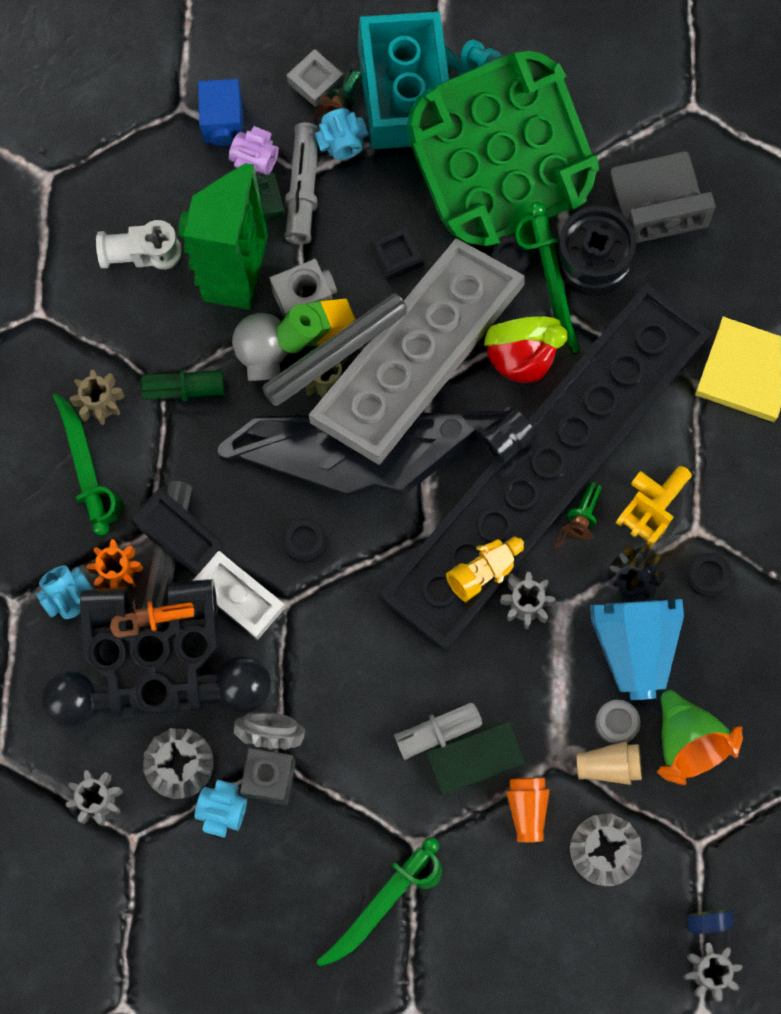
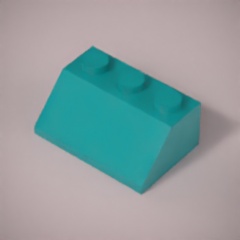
(398, 63)

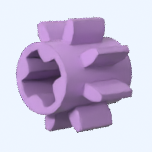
(254, 149)

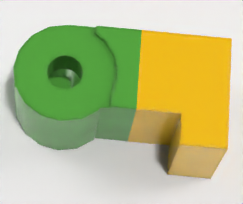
(313, 324)

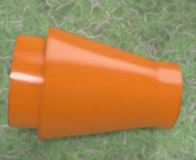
(528, 807)

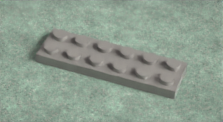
(418, 353)

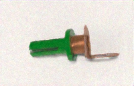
(581, 517)

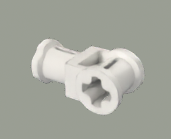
(140, 246)

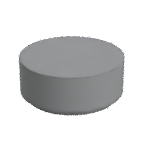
(617, 722)

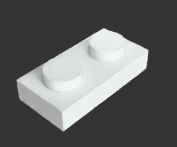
(241, 596)

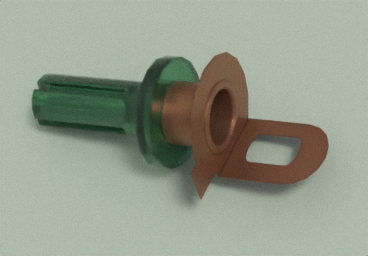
(340, 97)

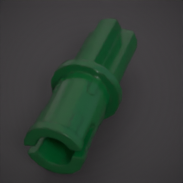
(183, 385)

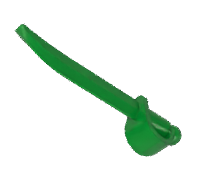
(545, 243)
(91, 493)
(387, 897)

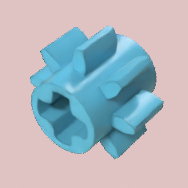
(341, 134)
(62, 591)
(220, 808)

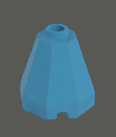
(639, 642)

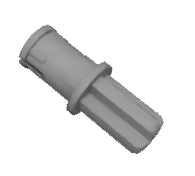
(438, 730)

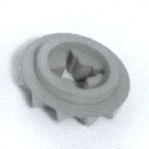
(269, 730)
(195, 773)
(596, 868)

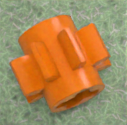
(118, 557)

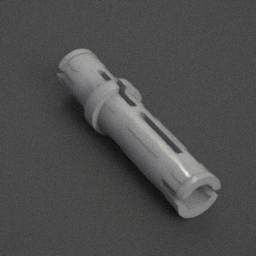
(301, 197)

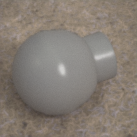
(258, 346)

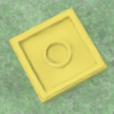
(744, 370)

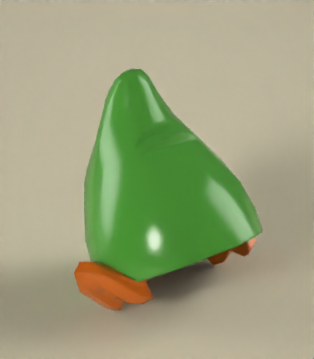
(693, 739)

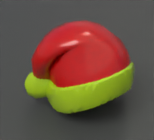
(524, 347)

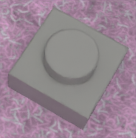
(314, 77)

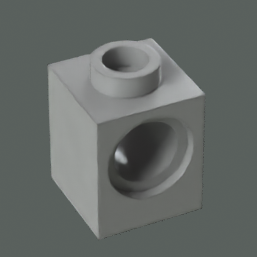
(305, 275)

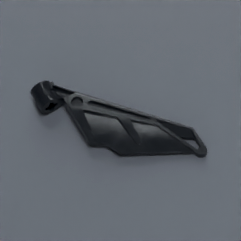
(312, 455)

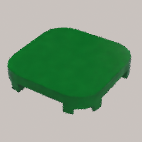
(500, 144)

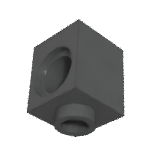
(268, 776)

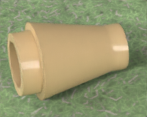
(611, 763)

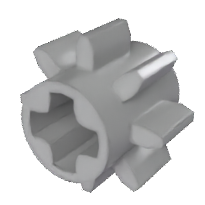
(527, 588)
(94, 786)
(707, 983)

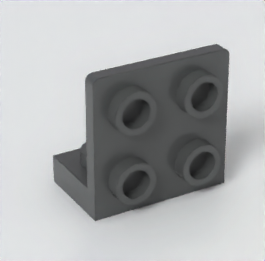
(661, 196)

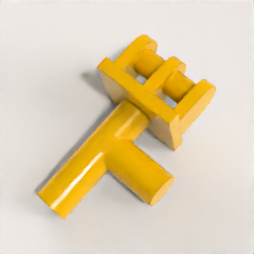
(648, 516)

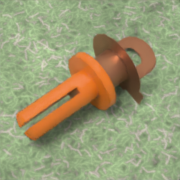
(151, 616)

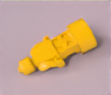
(494, 561)

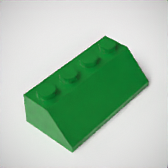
(226, 238)

